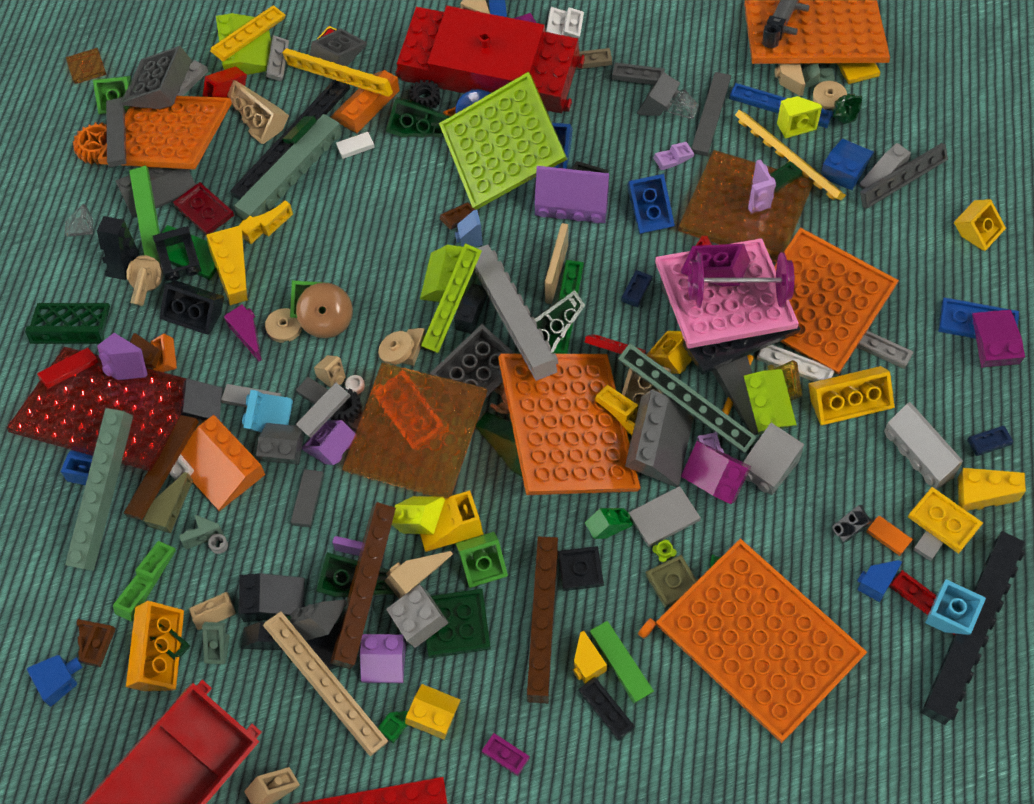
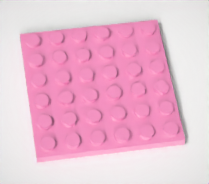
(728, 310)

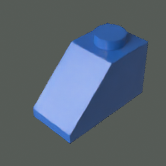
(877, 579)

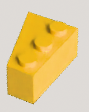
(989, 487)

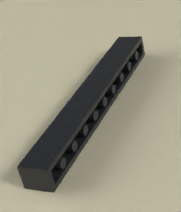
(965, 649)

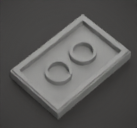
(664, 516)

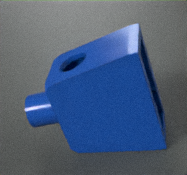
(54, 677)

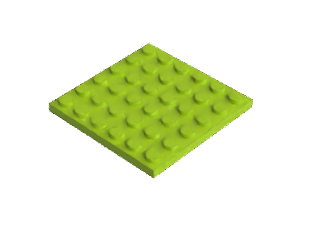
(502, 141)

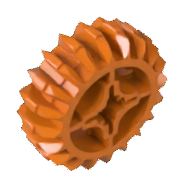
(90, 142)

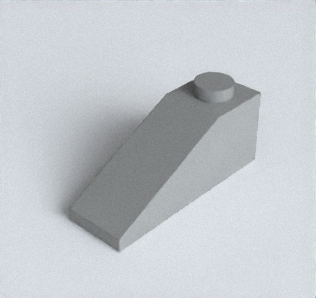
(890, 161)

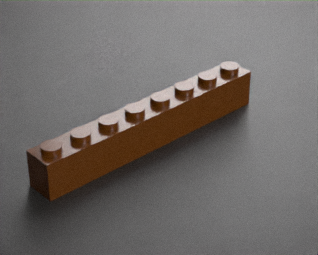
(363, 586)
(542, 620)

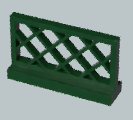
(67, 333)

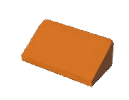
(167, 359)

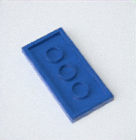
(957, 316)

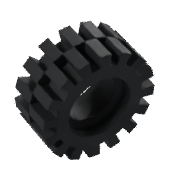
(425, 88)
(353, 412)

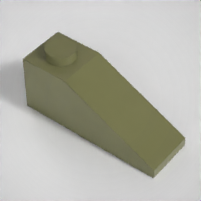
(168, 504)

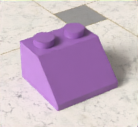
(121, 358)
(330, 442)
(382, 658)

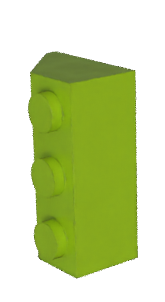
(439, 272)
(769, 399)

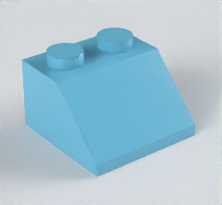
(955, 609)

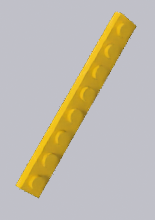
(338, 72)
(783, 151)

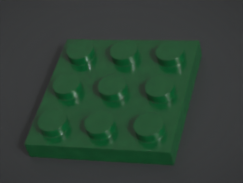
(466, 624)

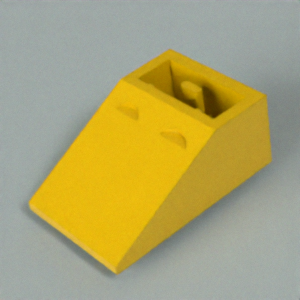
(456, 522)

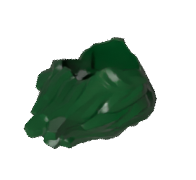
(847, 108)

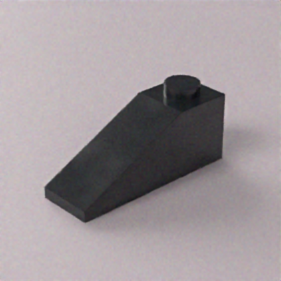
(470, 309)

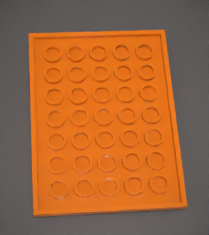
(826, 33)
(561, 431)
(761, 639)

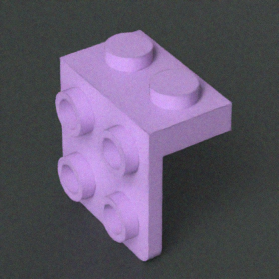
(762, 188)

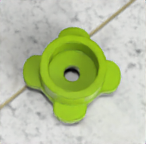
(664, 545)

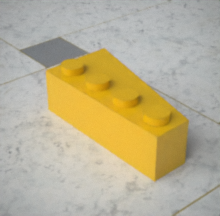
(228, 257)

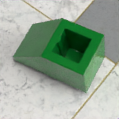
(608, 522)

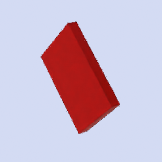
(607, 343)

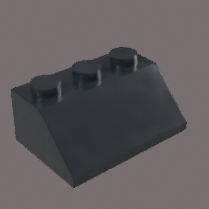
(190, 306)

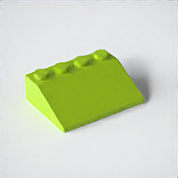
(252, 57)

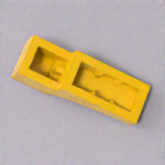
(266, 223)
(619, 406)

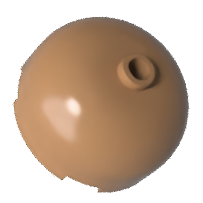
(337, 315)

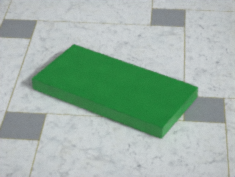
(179, 258)

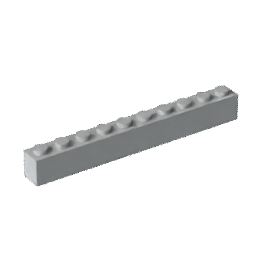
(515, 315)

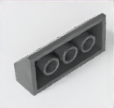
(166, 186)

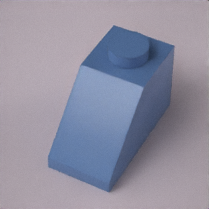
(469, 230)

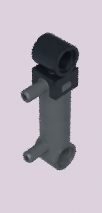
(777, 23)

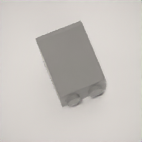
(773, 458)

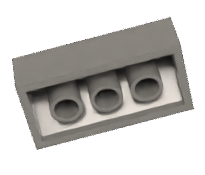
(923, 446)

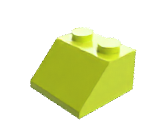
(798, 116)
(418, 514)

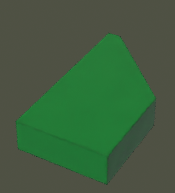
(393, 725)

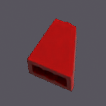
(219, 83)

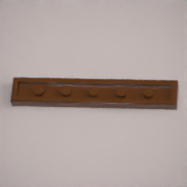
(156, 477)

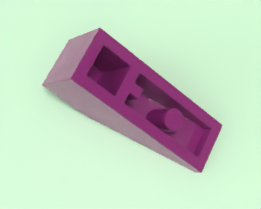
(243, 326)

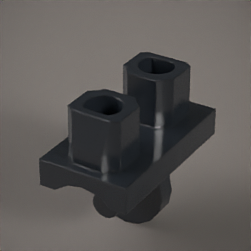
(852, 523)

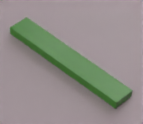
(145, 209)

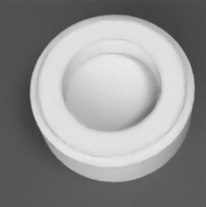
(355, 383)

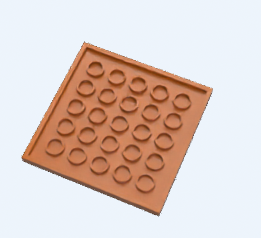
(173, 134)
(832, 299)

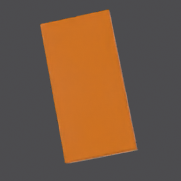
(889, 535)

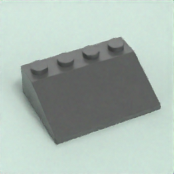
(158, 79)
(475, 361)
(659, 438)

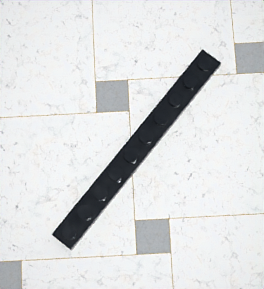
(320, 106)

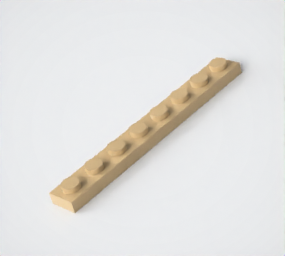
(325, 683)

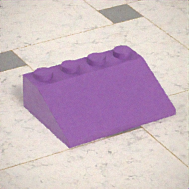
(571, 194)

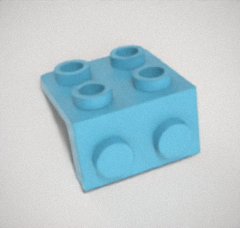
(266, 409)

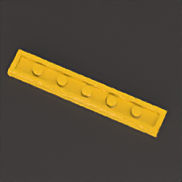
(247, 33)

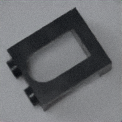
(171, 238)

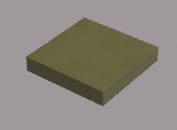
(671, 580)

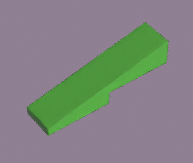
(142, 584)
(621, 662)

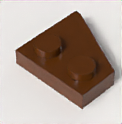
(150, 353)
(93, 641)

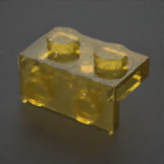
(792, 378)

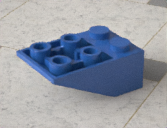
(77, 467)

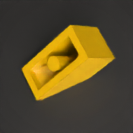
(587, 660)

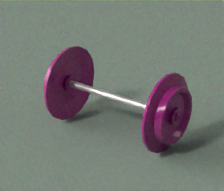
(784, 280)

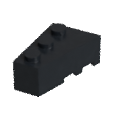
(117, 246)

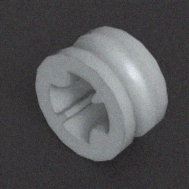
(213, 541)

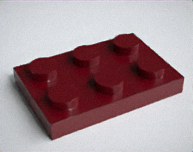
(203, 208)

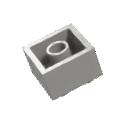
(417, 616)

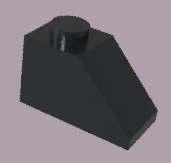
(258, 638)

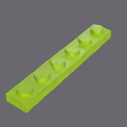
(451, 298)

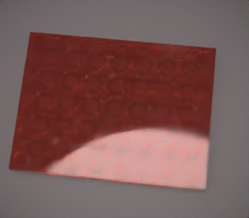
(74, 411)

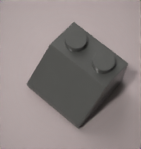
(660, 96)
(280, 444)
(317, 618)

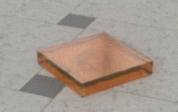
(86, 65)

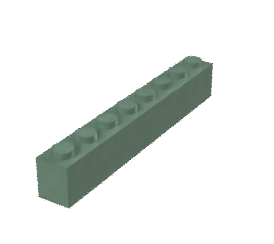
(289, 168)
(687, 398)
(99, 489)

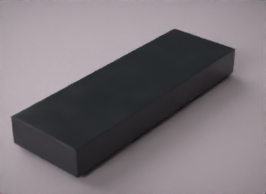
(606, 708)

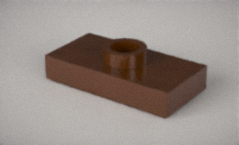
(456, 215)

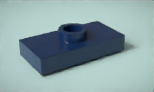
(636, 288)
(990, 440)

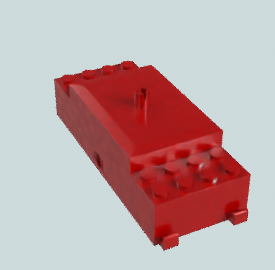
(485, 52)
(180, 756)

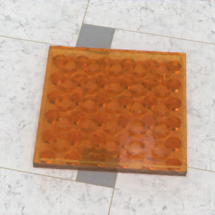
(722, 204)
(415, 430)

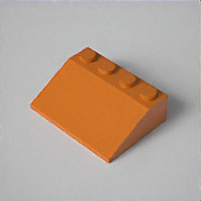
(220, 463)

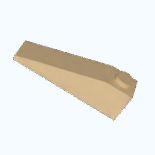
(259, 114)

